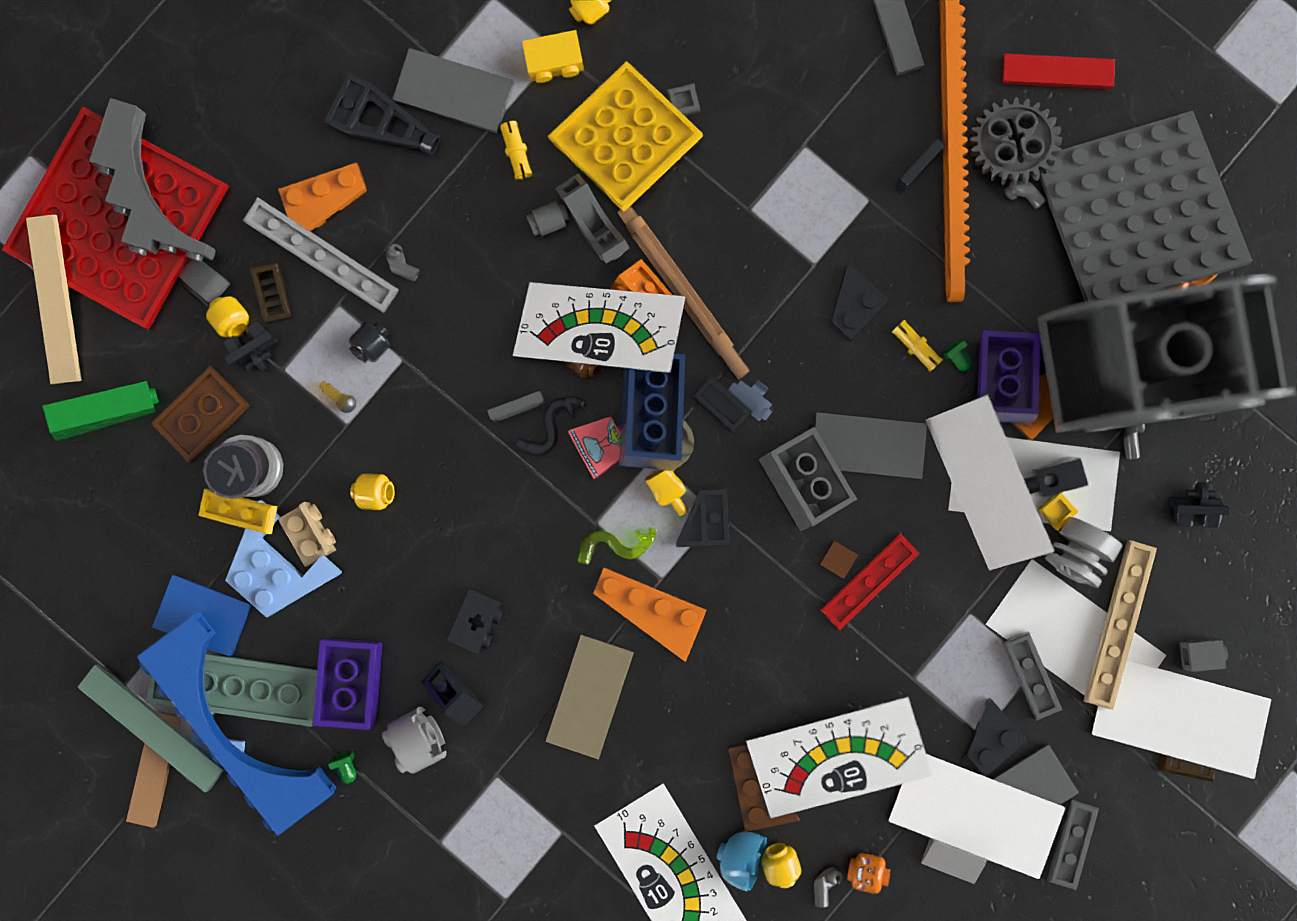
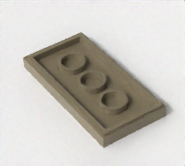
(589, 696)

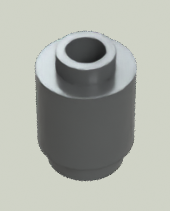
(547, 218)

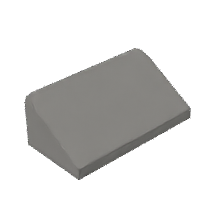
(953, 860)

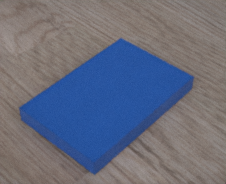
(220, 610)

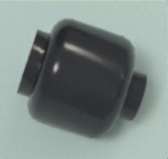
(369, 342)

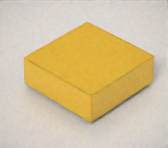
(1057, 510)

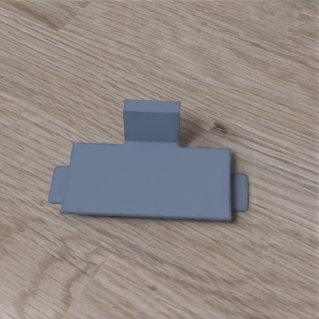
(753, 398)

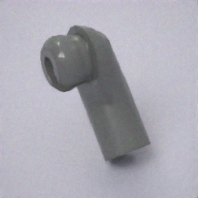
(1028, 191)
(398, 264)
(1131, 442)
(823, 883)

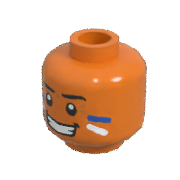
(868, 873)

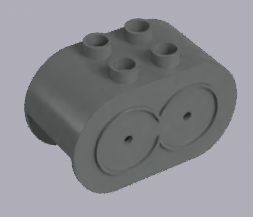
(1163, 355)

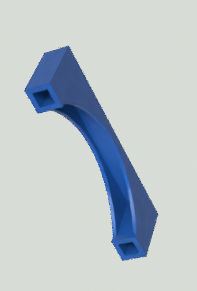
(276, 792)

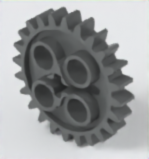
(1040, 136)

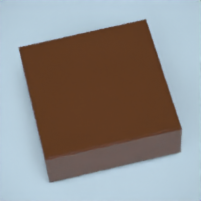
(838, 559)

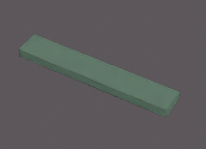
(151, 728)

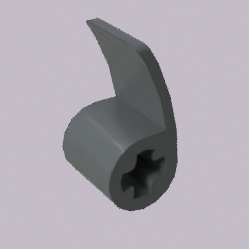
(203, 280)

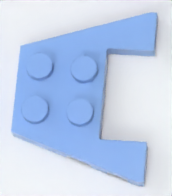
(269, 578)

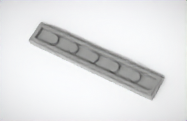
(320, 255)

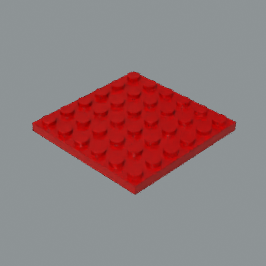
(92, 232)

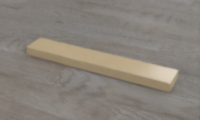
(53, 299)
(1120, 624)

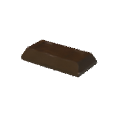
(1185, 768)

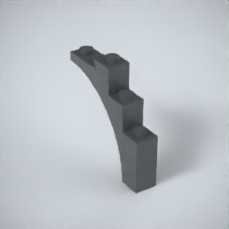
(119, 156)

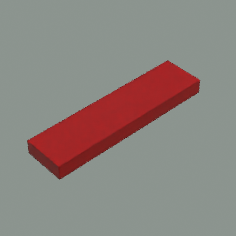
(1058, 71)
(869, 581)

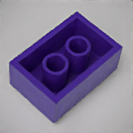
(1010, 374)
(347, 683)

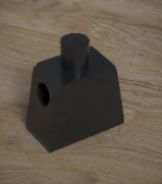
(1067, 473)

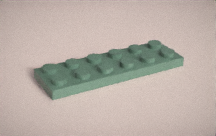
(254, 690)

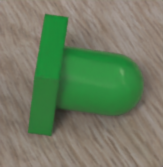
(958, 355)
(344, 766)

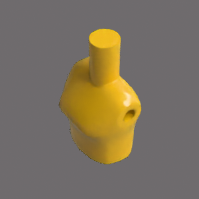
(667, 489)

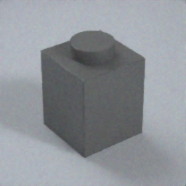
(1203, 654)

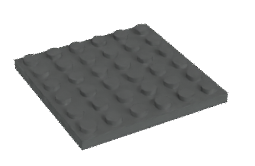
(1143, 210)

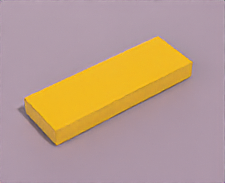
(238, 512)

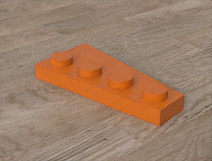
(658, 614)

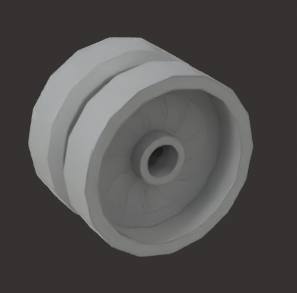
(270, 462)

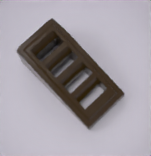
(261, 294)

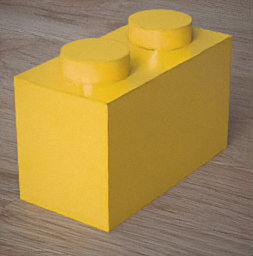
(553, 56)

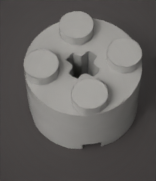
(414, 741)

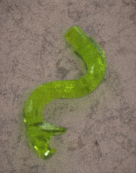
(589, 542)

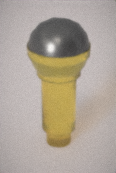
(345, 402)

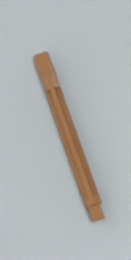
(681, 287)

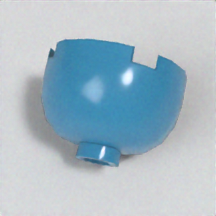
(741, 859)

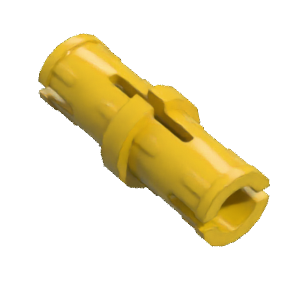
(515, 150)
(917, 345)

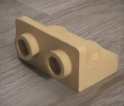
(307, 533)

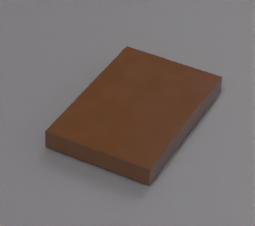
(200, 414)

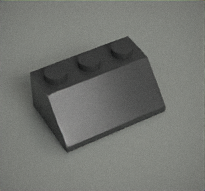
(807, 479)

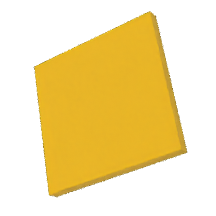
(625, 136)

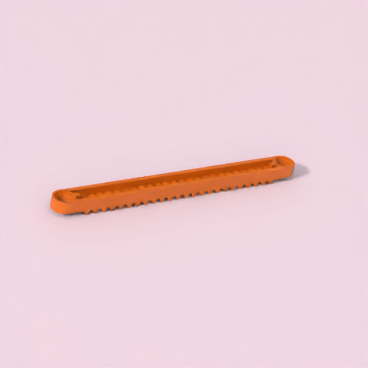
(953, 151)

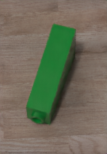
(99, 410)

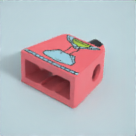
(598, 445)

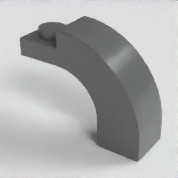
(591, 219)

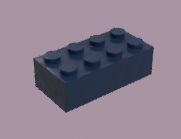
(653, 417)

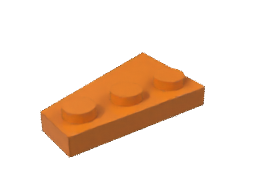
(320, 197)

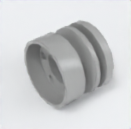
(1083, 552)

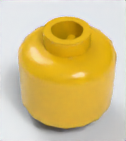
(589, 10)
(227, 317)
(372, 491)
(781, 865)

